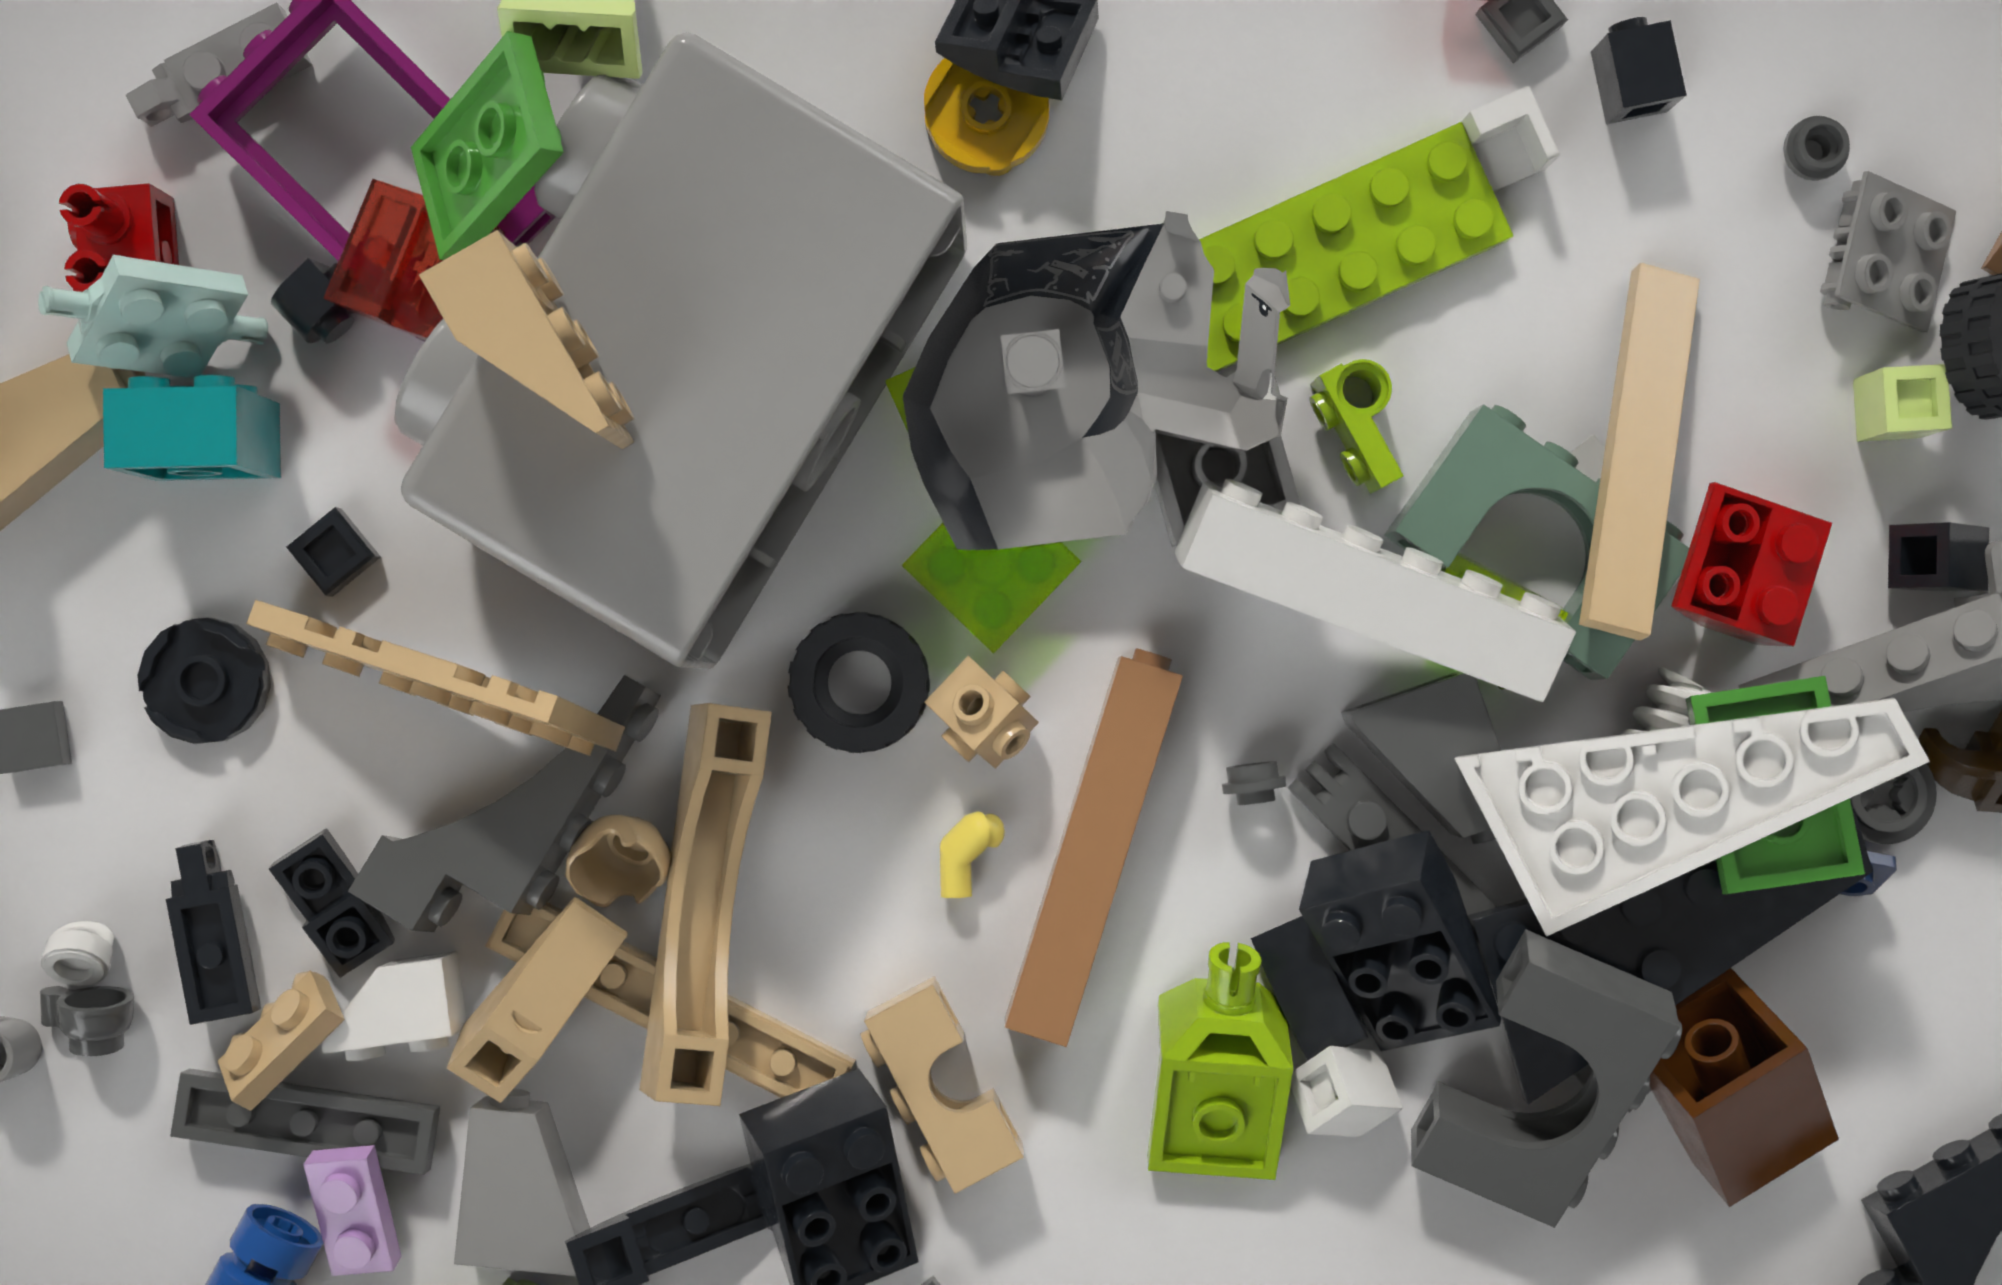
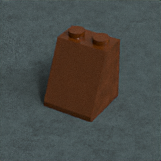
(1741, 1090)

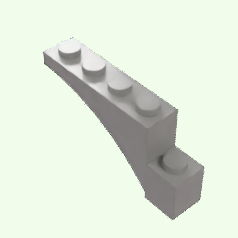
(1921, 664)

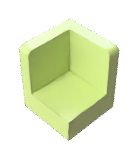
(1902, 403)

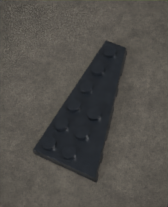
(1667, 936)

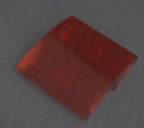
(384, 260)

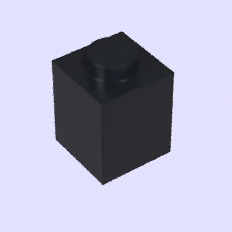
(1637, 70)

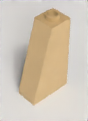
(50, 428)

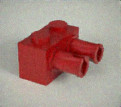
(117, 221)

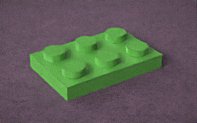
(487, 146)
(1808, 850)

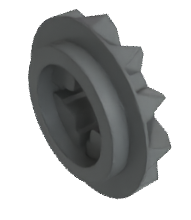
(1913, 803)

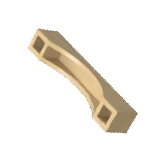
(690, 987)

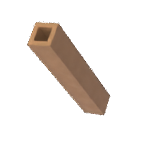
(1093, 847)

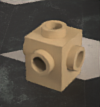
(982, 713)

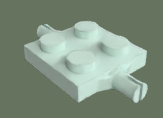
(154, 317)

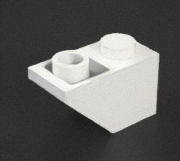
(402, 1003)

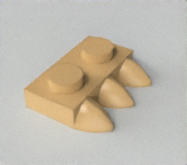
(280, 1039)

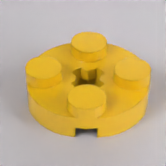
(977, 146)

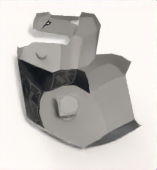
(1063, 367)

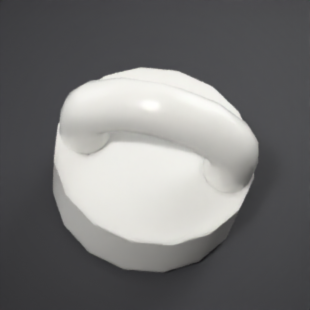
(79, 953)

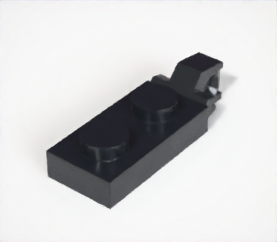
(210, 937)

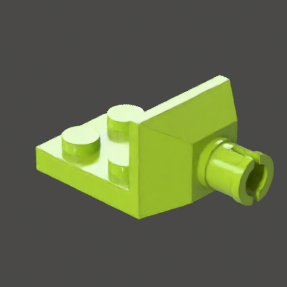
(1221, 1073)

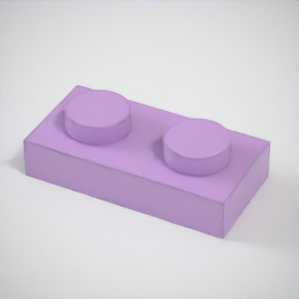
(352, 1210)

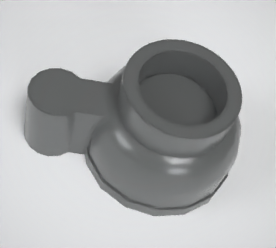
(89, 1017)

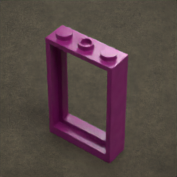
(269, 59)

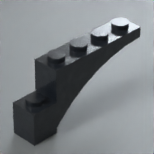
(1941, 1214)

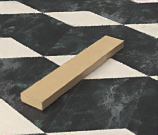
(1640, 453)
(758, 1045)

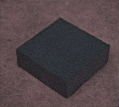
(333, 552)

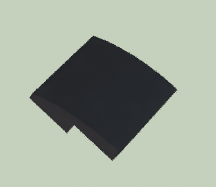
(1019, 42)

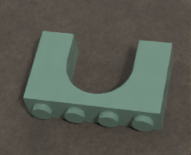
(1497, 459)

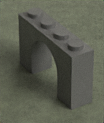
(1544, 1158)

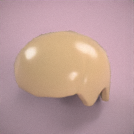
(618, 859)

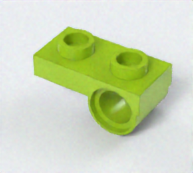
(1366, 452)

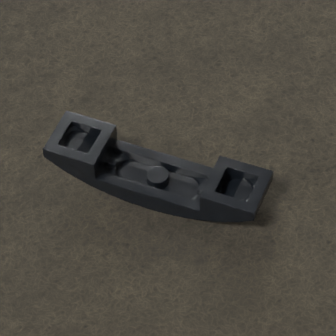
(669, 1230)

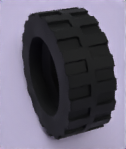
(1974, 345)
(811, 672)

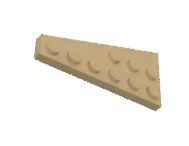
(440, 680)

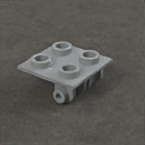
(1891, 252)

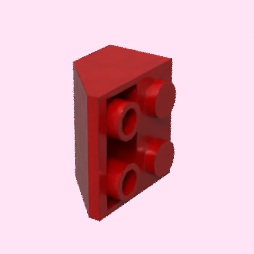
(1750, 567)

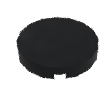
(204, 680)

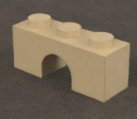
(963, 1136)

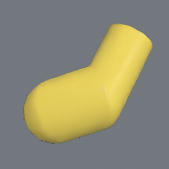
(963, 846)

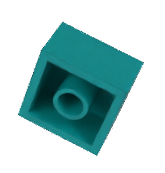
(191, 431)

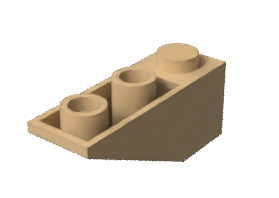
(534, 1000)

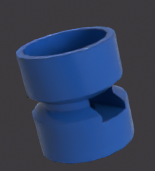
(268, 1249)

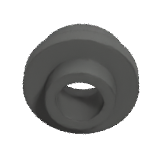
(1832, 139)
(1253, 782)

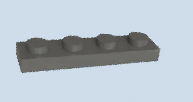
(306, 1119)

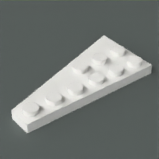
(1640, 808)

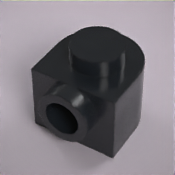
(303, 306)

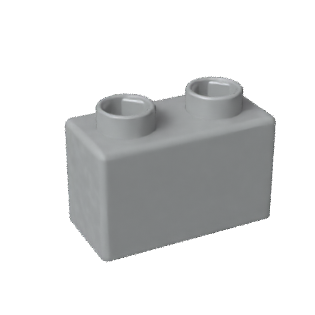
(746, 302)

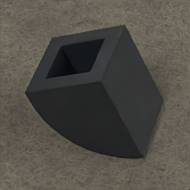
(1938, 557)

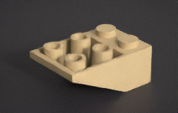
(505, 311)

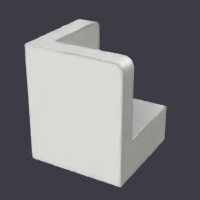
(1511, 138)
(1344, 1092)

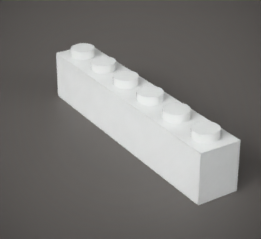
(1373, 590)

